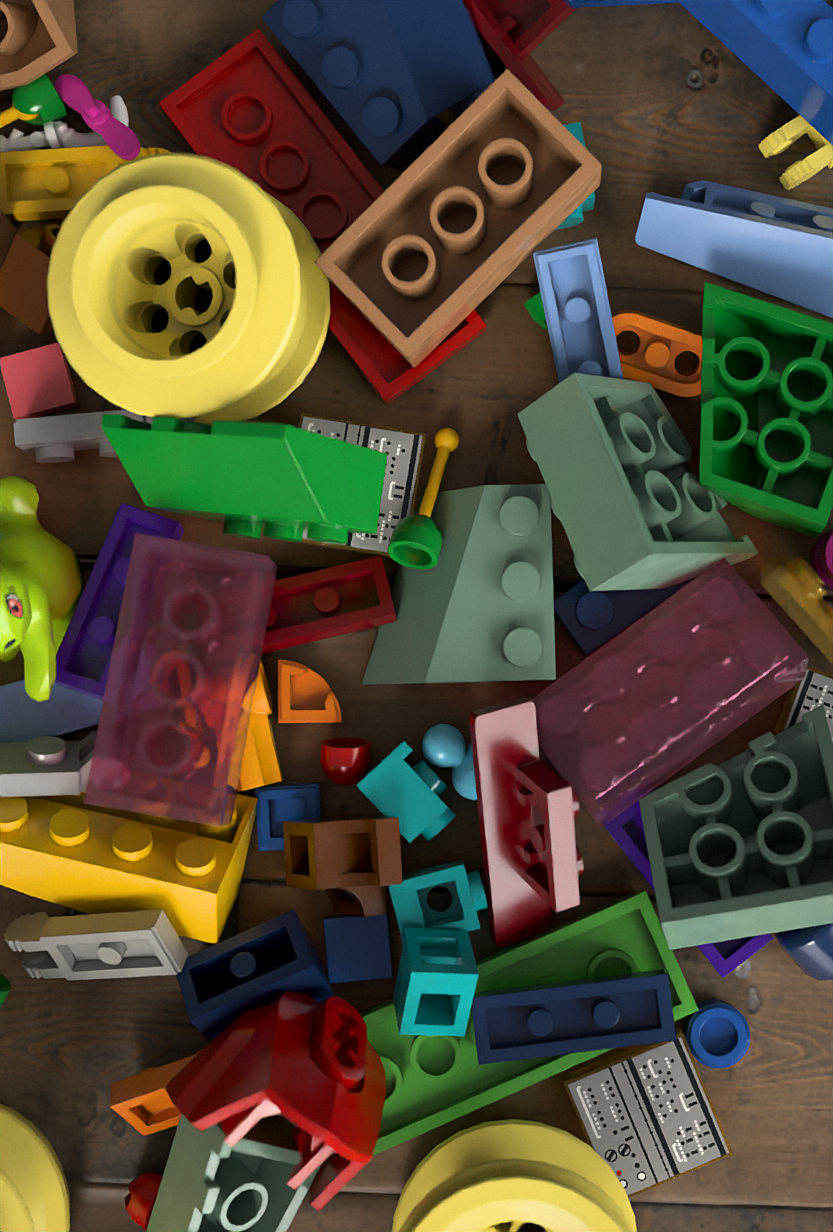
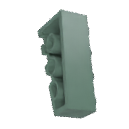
(230, 1187)

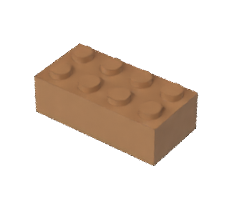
(461, 218)

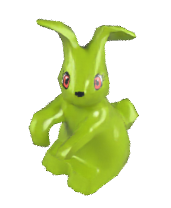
(37, 587)

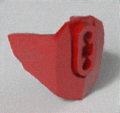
(296, 1062)

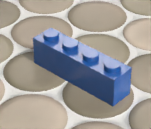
(783, 45)

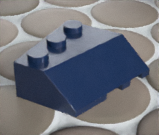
(388, 66)

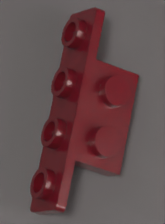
(513, 31)
(523, 824)

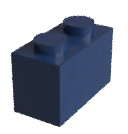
(251, 973)

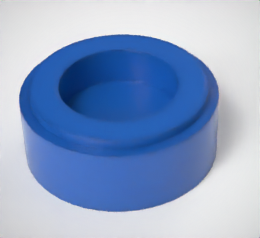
(717, 1034)

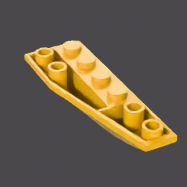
(125, 860)

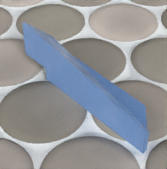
(748, 238)

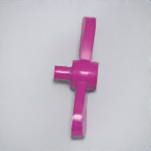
(98, 116)

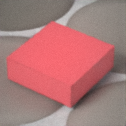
(38, 382)

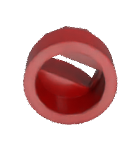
(345, 759)
(142, 1197)

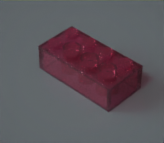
(181, 680)
(665, 691)

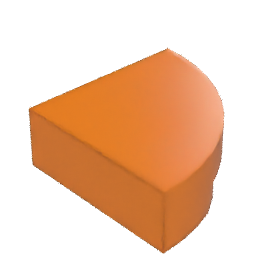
(305, 695)

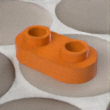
(656, 353)

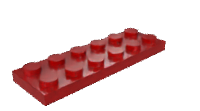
(268, 127)

